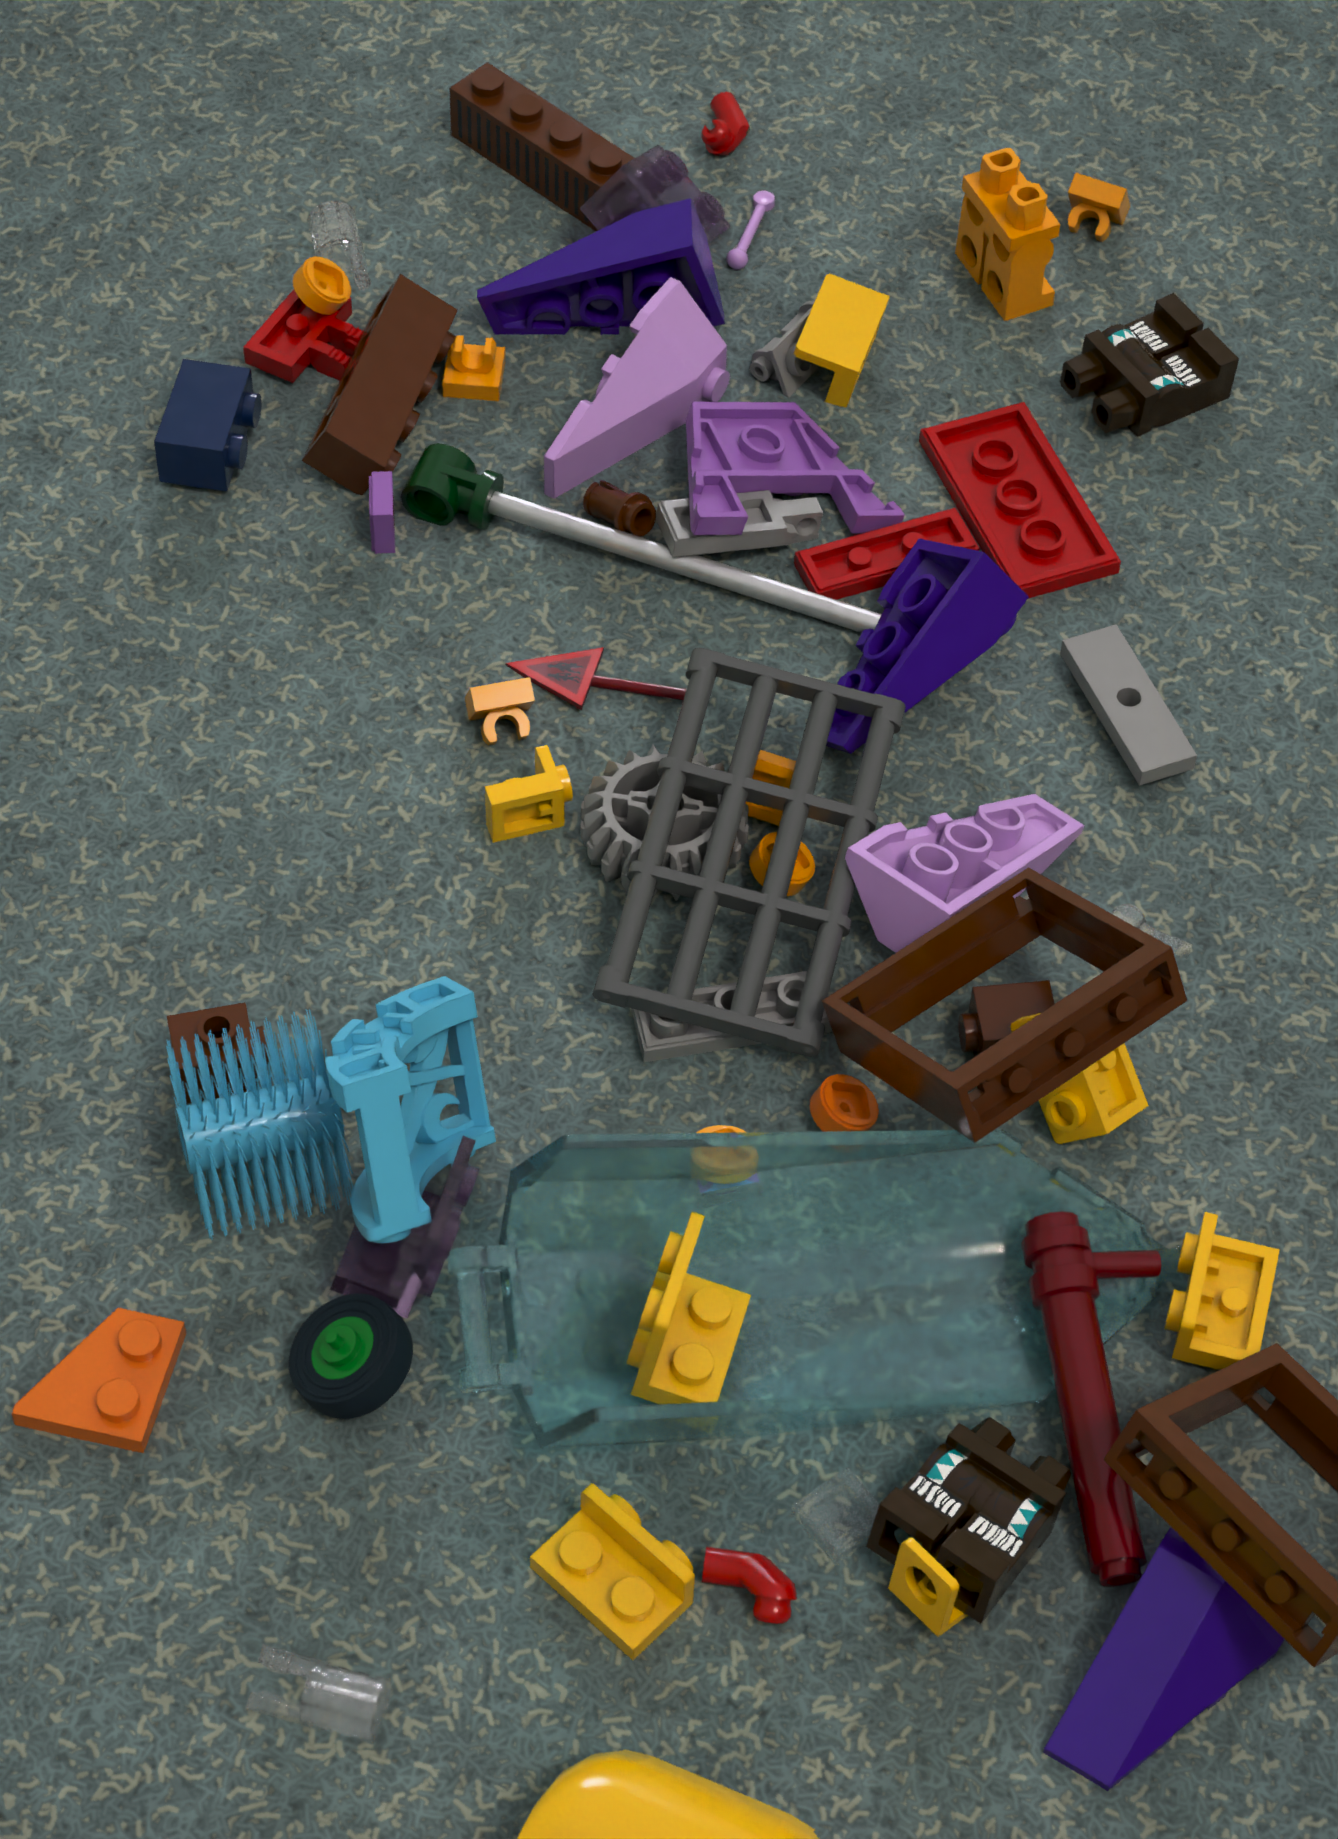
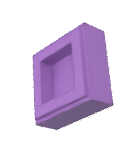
(382, 512)

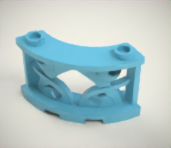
(408, 1142)

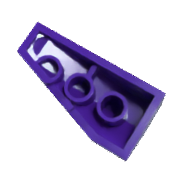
(608, 276)

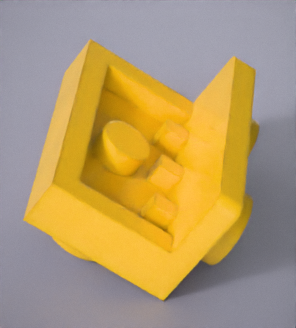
(1224, 1300)

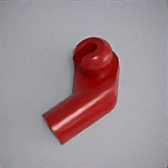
(758, 1575)

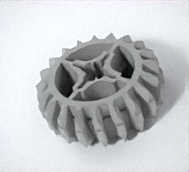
(620, 808)

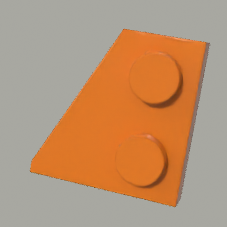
(108, 1383)

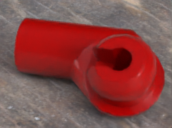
(730, 126)

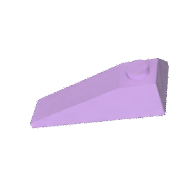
(644, 393)
(934, 871)

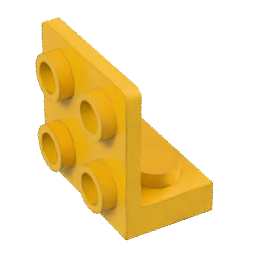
(685, 1329)

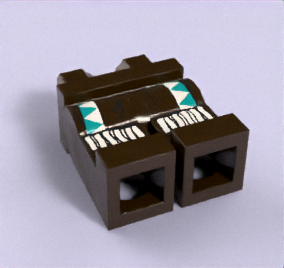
(1151, 369)
(975, 1511)

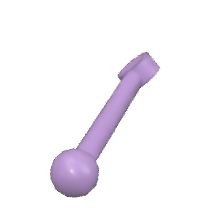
(762, 202)

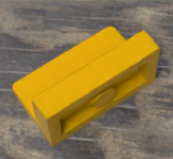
(841, 333)

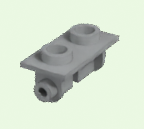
(778, 357)

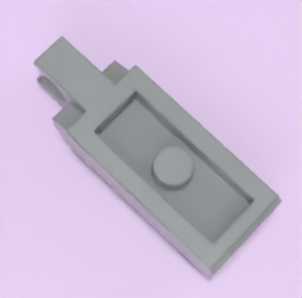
(769, 524)

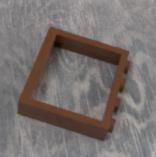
(1131, 994)
(1217, 1514)

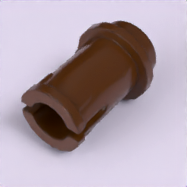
(628, 512)

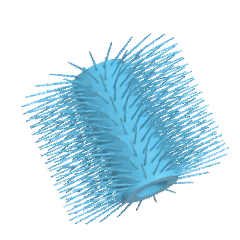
(260, 1123)

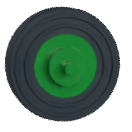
(350, 1356)

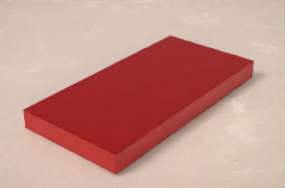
(1019, 500)

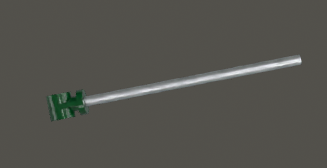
(448, 484)

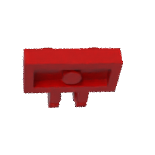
(299, 337)

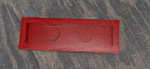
(872, 557)

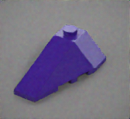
(936, 619)
(1162, 1665)

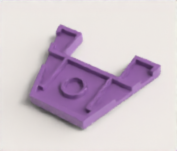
(772, 449)

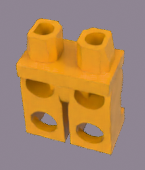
(1010, 233)

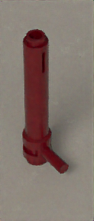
(1066, 1293)

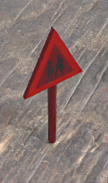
(574, 673)

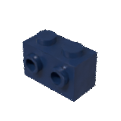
(206, 425)

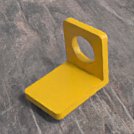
(933, 1609)

